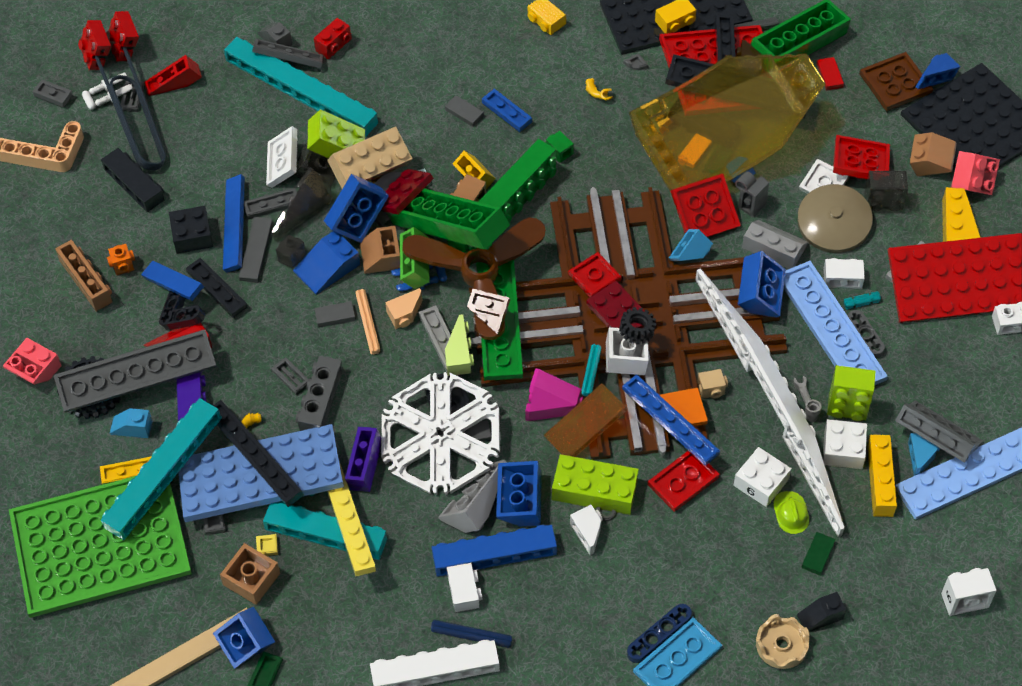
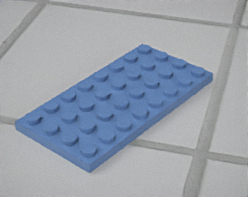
(226, 482)

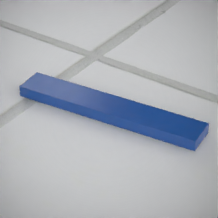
(233, 223)
(671, 420)

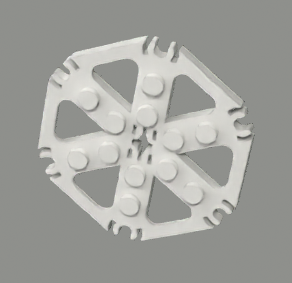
(427, 428)

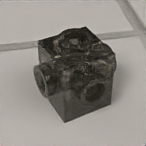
(291, 251)

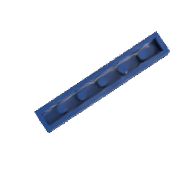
(496, 549)

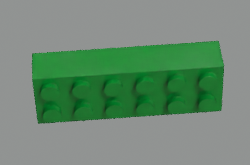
(804, 31)

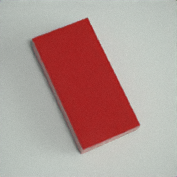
(830, 73)

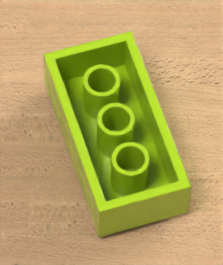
(594, 484)

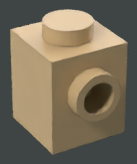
(712, 384)

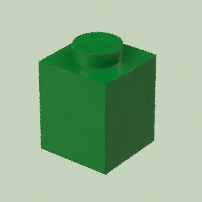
(563, 146)

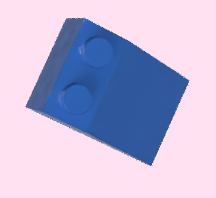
(327, 262)

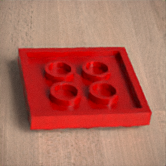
(859, 156)
(706, 206)

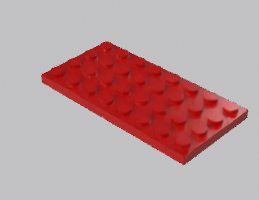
(956, 277)

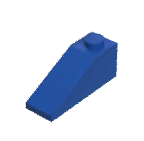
(940, 70)

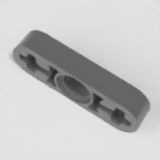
(866, 326)

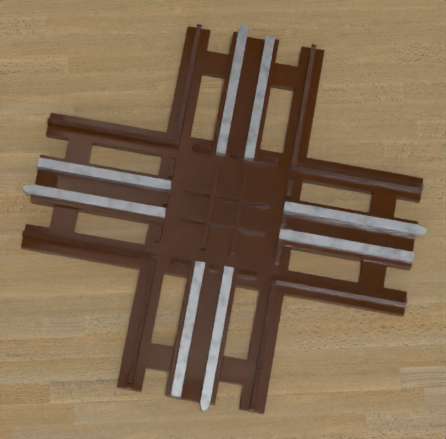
(651, 288)

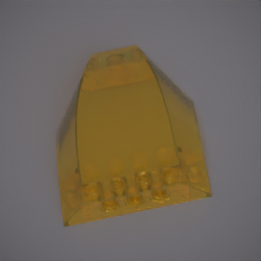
(726, 117)

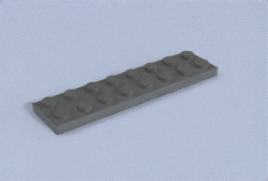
(134, 371)

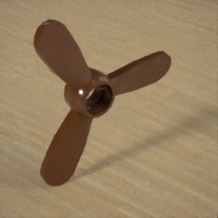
(508, 247)

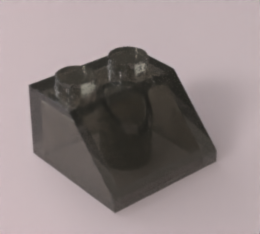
(316, 161)

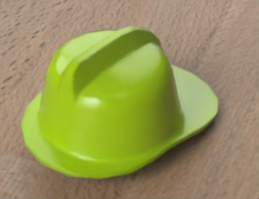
(791, 512)

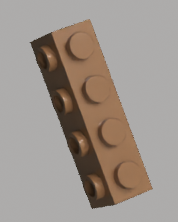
(84, 276)

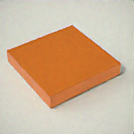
(688, 404)

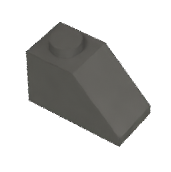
(276, 33)

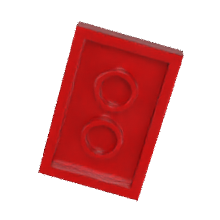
(682, 480)

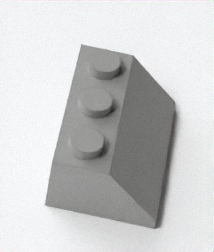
(776, 243)

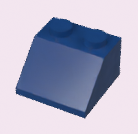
(243, 637)

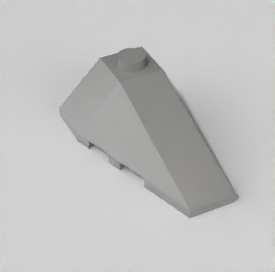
(475, 506)

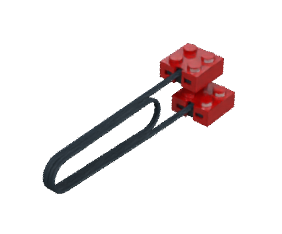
(121, 39)

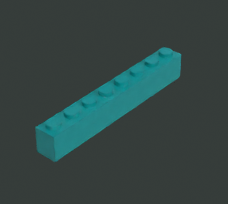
(161, 469)

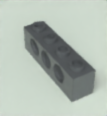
(324, 368)

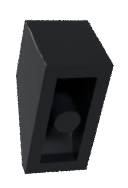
(822, 612)

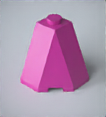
(550, 397)

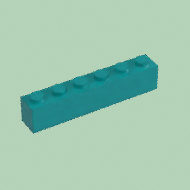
(317, 528)

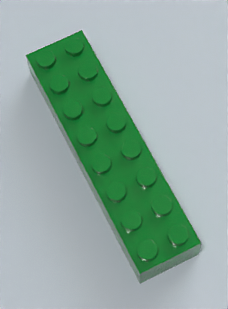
(519, 183)
(453, 218)

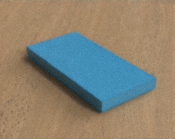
(678, 656)

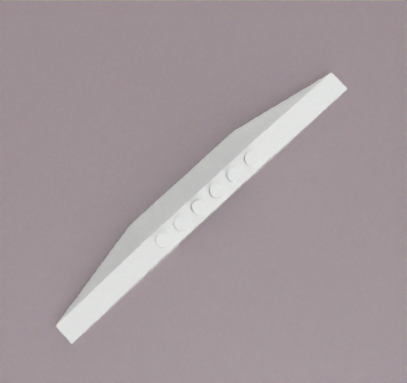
(797, 432)

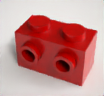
(332, 38)

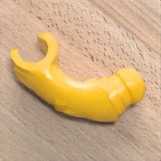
(592, 90)
(250, 419)

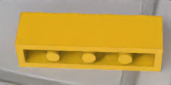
(881, 476)

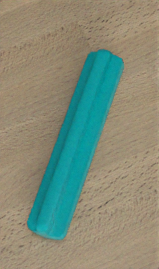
(591, 369)

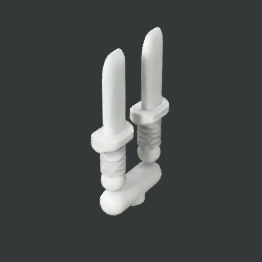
(89, 101)

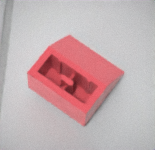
(975, 173)
(33, 362)

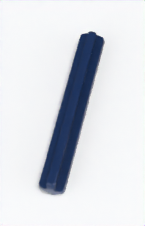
(470, 633)

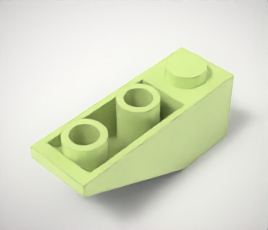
(456, 352)

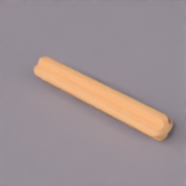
(368, 322)

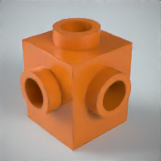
(121, 259)

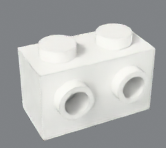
(1008, 318)

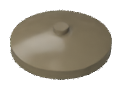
(834, 218)

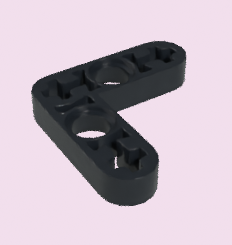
(171, 315)

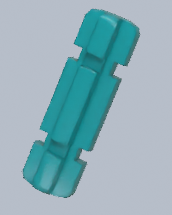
(862, 300)

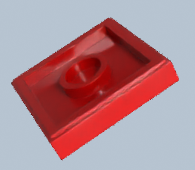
(594, 274)

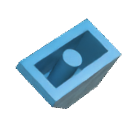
(692, 246)
(132, 423)
(921, 452)

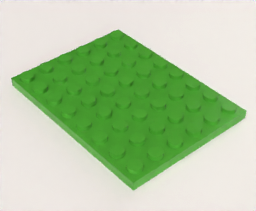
(74, 560)

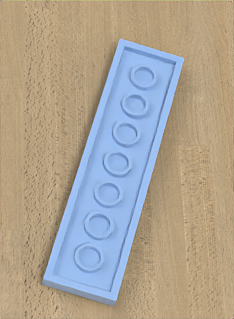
(829, 320)
(957, 479)

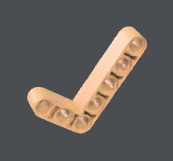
(45, 157)

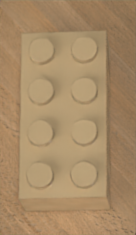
(371, 157)

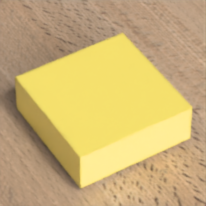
(267, 544)

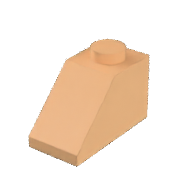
(404, 308)

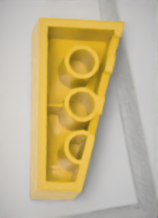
(957, 216)

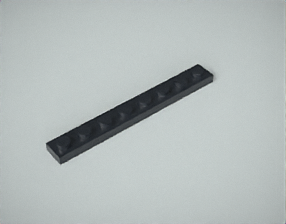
(257, 456)

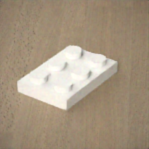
(281, 157)

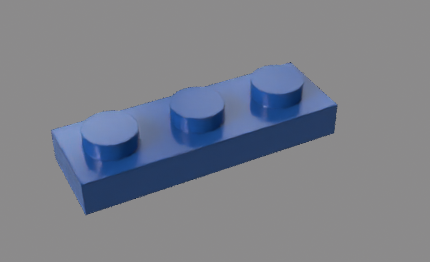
(507, 110)

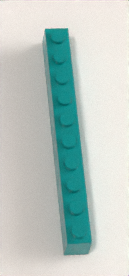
(299, 85)

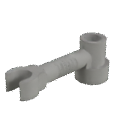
(812, 407)

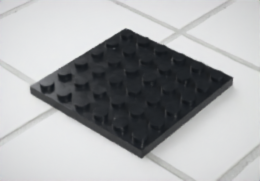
(975, 113)

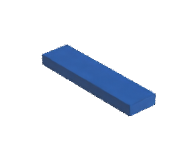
(172, 280)

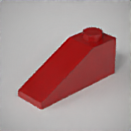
(175, 76)

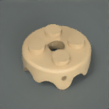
(782, 629)

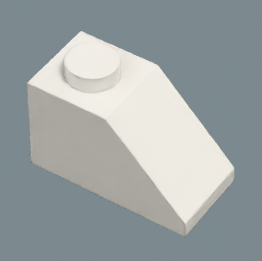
(587, 526)

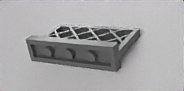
(938, 430)

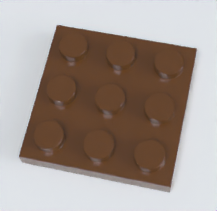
(894, 81)

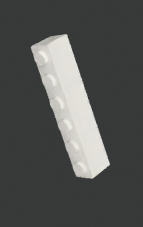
(437, 666)

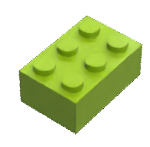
(331, 134)
(851, 393)

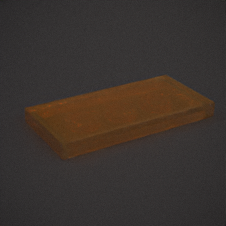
(585, 422)

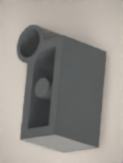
(752, 193)

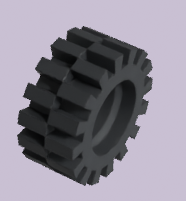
(642, 318)

